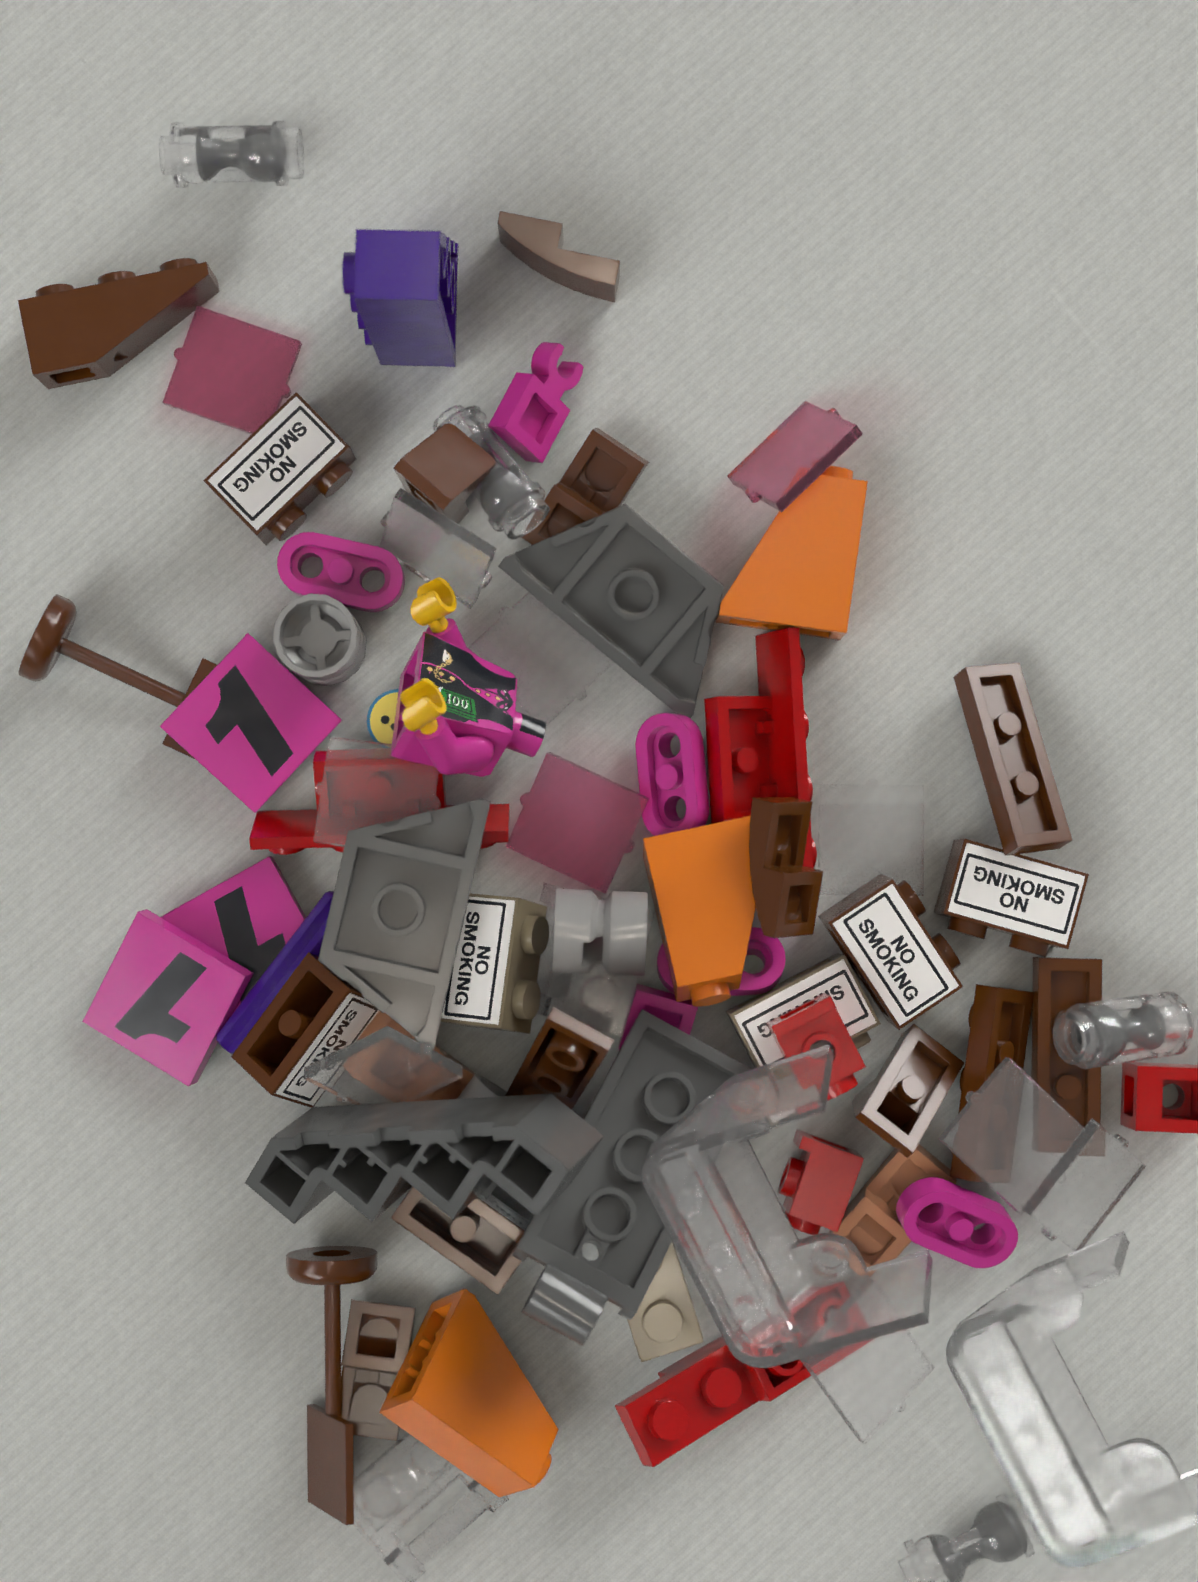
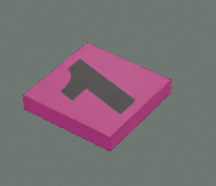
(250, 723)
(244, 917)
(167, 997)

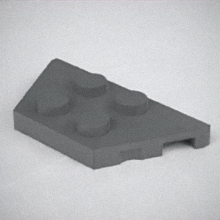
(628, 598)
(404, 910)

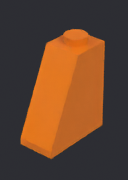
(804, 563)
(703, 906)
(472, 1399)

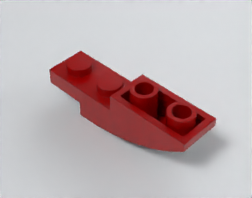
(698, 1397)

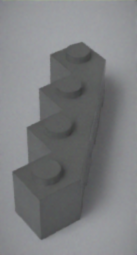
(437, 1146)

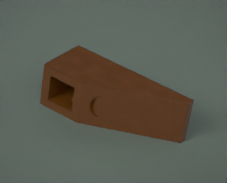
(105, 325)
(561, 1059)

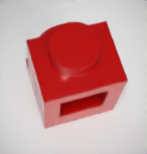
(814, 1022)
(1143, 1097)
(818, 1183)

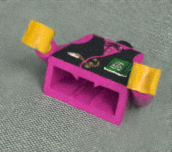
(452, 703)

